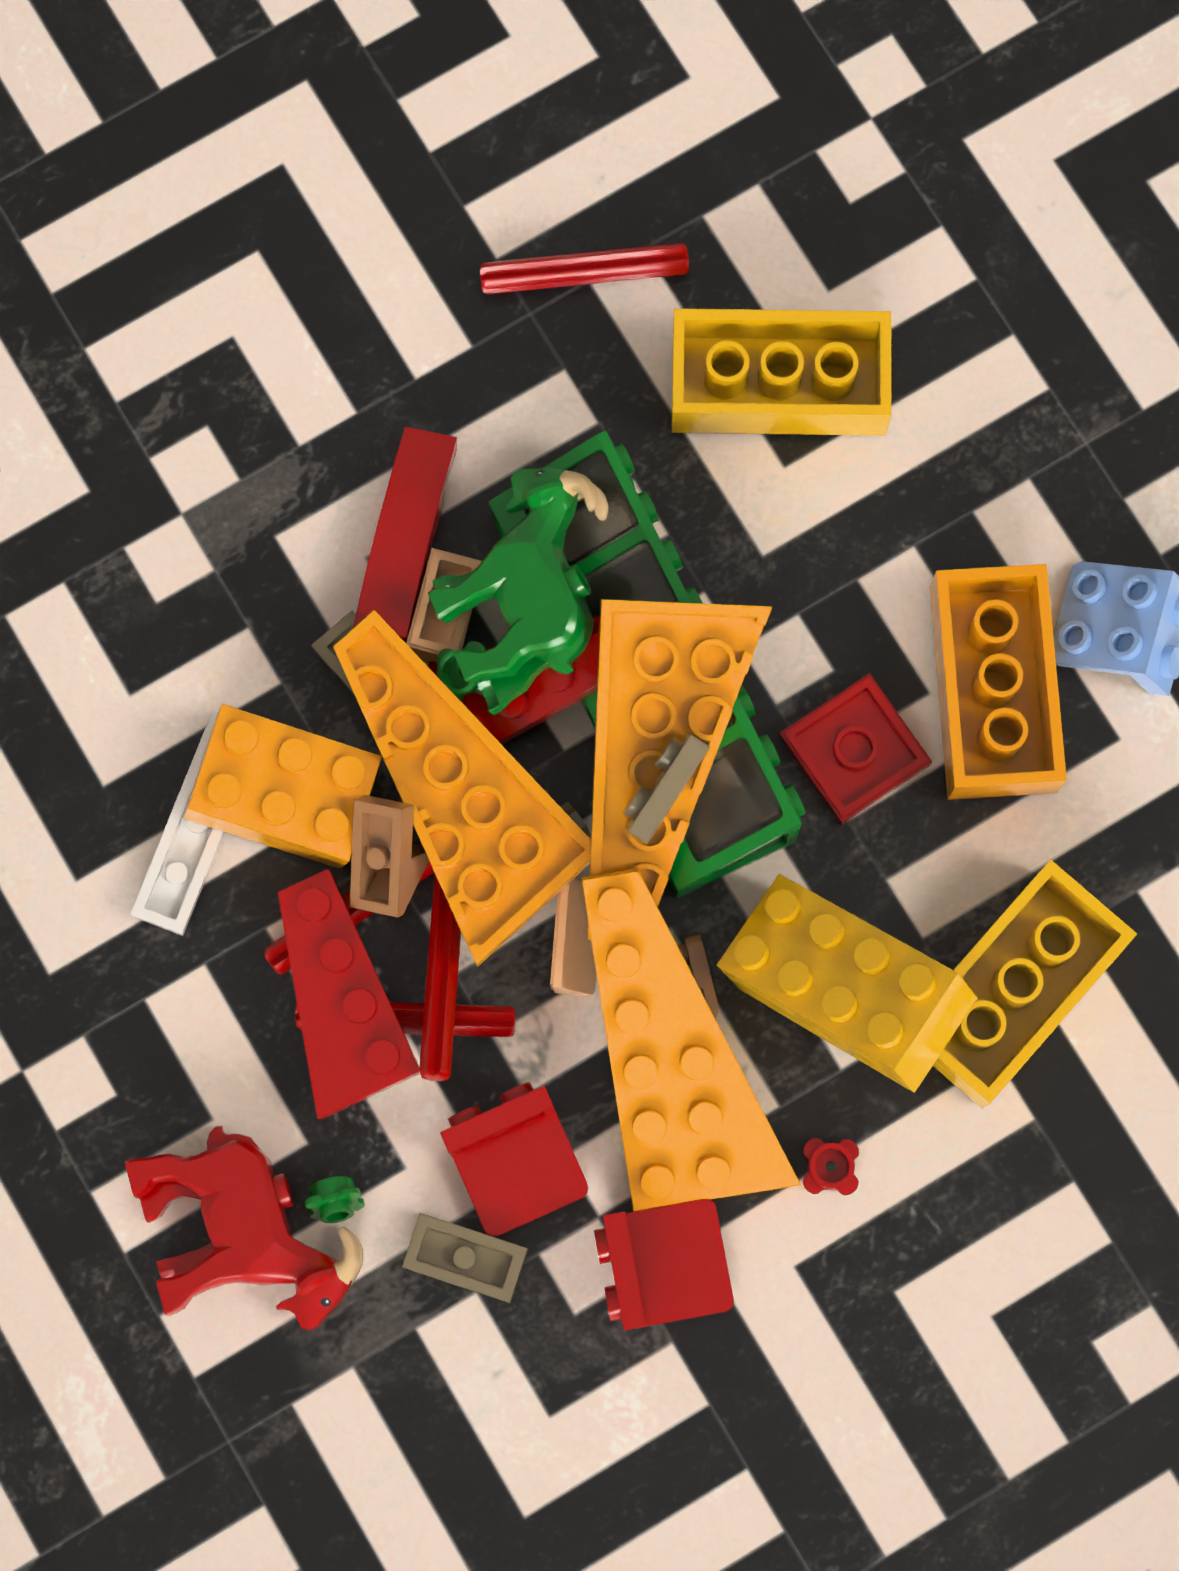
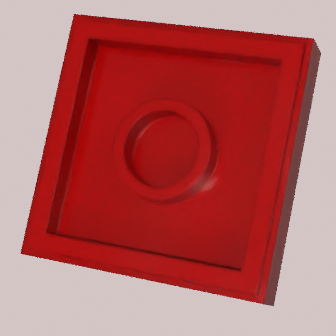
(855, 749)

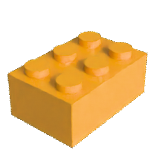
(280, 786)

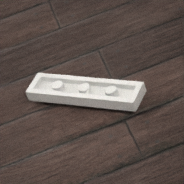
(179, 861)

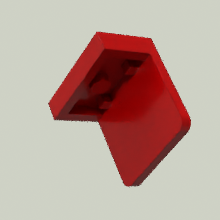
(515, 1159)
(665, 1264)

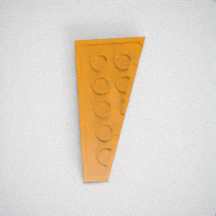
(658, 677)
(478, 813)
(678, 1088)

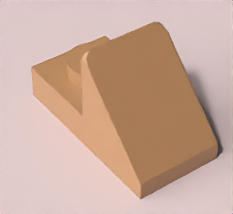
(383, 856)

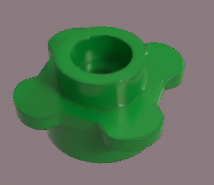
(450, 673)
(334, 1199)

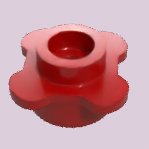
(842, 1155)

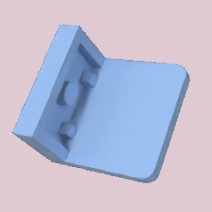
(1121, 623)

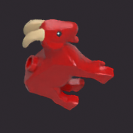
(246, 1227)

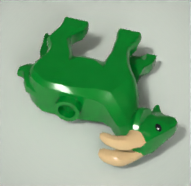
(532, 585)

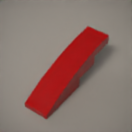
(406, 528)

